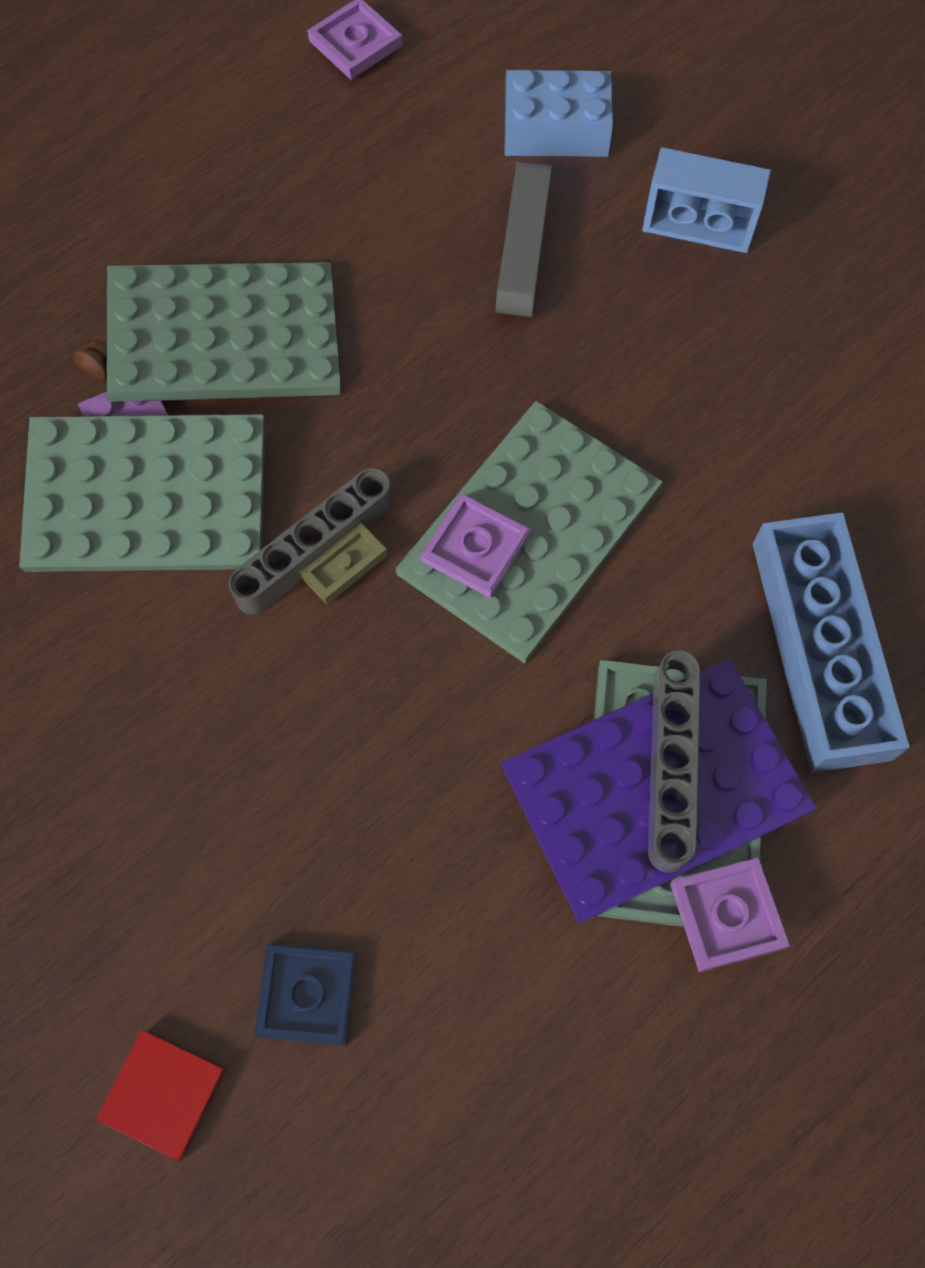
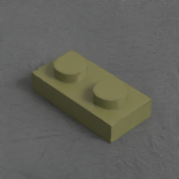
(343, 563)

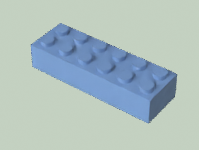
(828, 643)

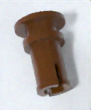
(93, 357)

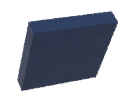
(306, 994)

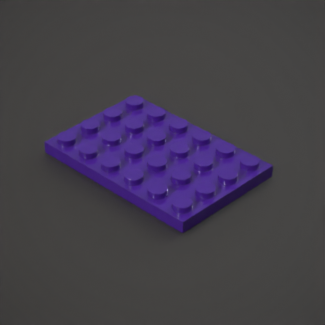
(592, 793)

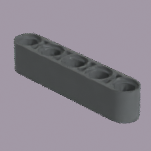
(523, 240)
(317, 523)
(669, 780)

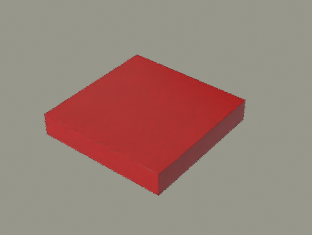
(161, 1095)

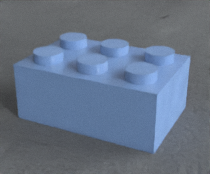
(558, 113)
(705, 200)

